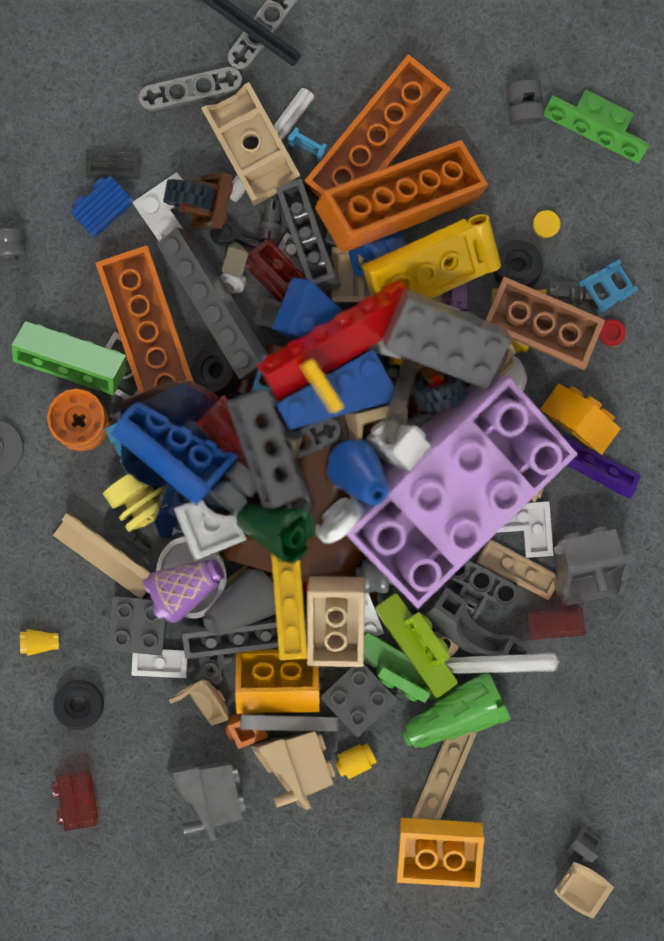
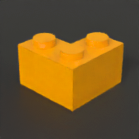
(581, 417)

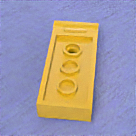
(438, 260)

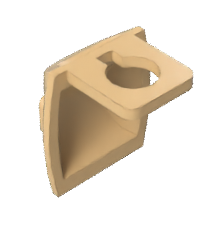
(207, 699)
(584, 889)

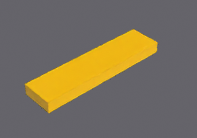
(289, 610)

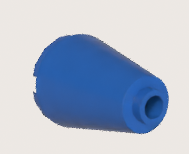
(358, 471)

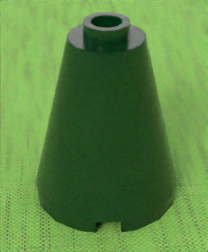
(278, 529)

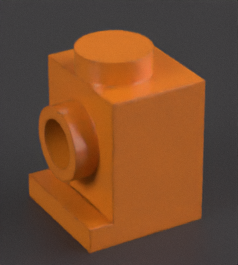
(243, 736)

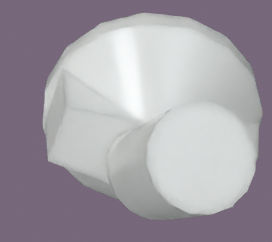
(233, 283)

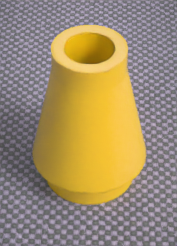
(36, 642)

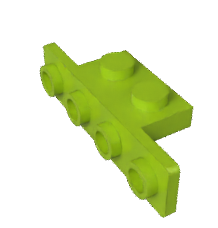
(418, 643)

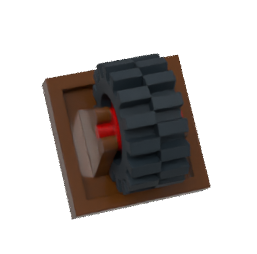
(202, 198)
(436, 389)

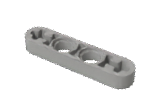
(271, 26)
(189, 84)
(292, 723)

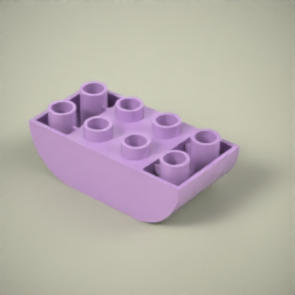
(472, 480)

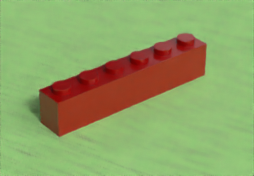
(332, 343)

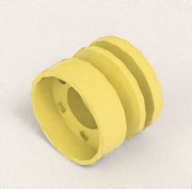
(137, 497)

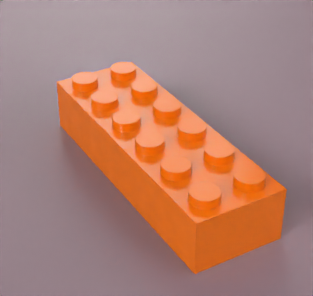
(381, 127)
(401, 196)
(144, 319)

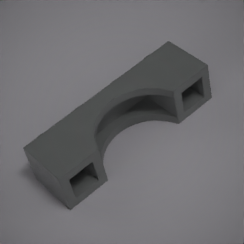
(451, 618)

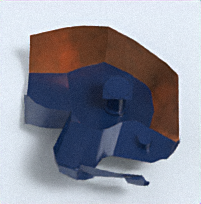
(182, 407)

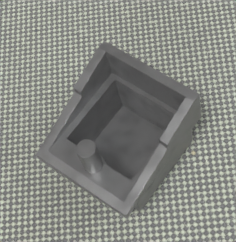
(590, 566)
(211, 795)

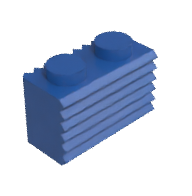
(101, 206)

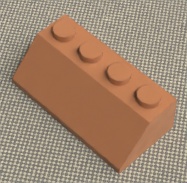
(545, 323)

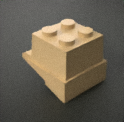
(297, 765)

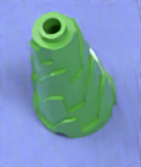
(468, 709)

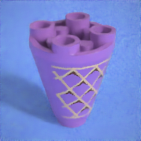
(182, 587)

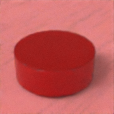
(612, 332)

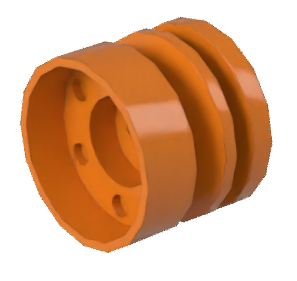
(67, 408)

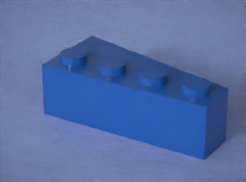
(304, 310)
(357, 384)
(173, 451)

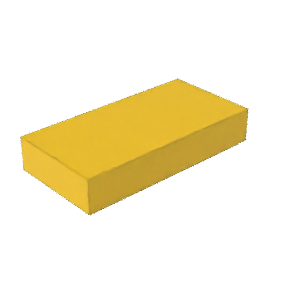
(321, 386)

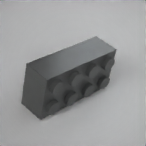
(446, 339)

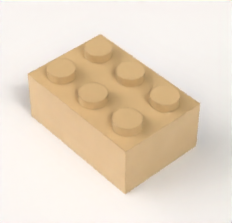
(336, 621)

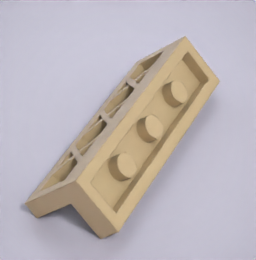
(102, 554)

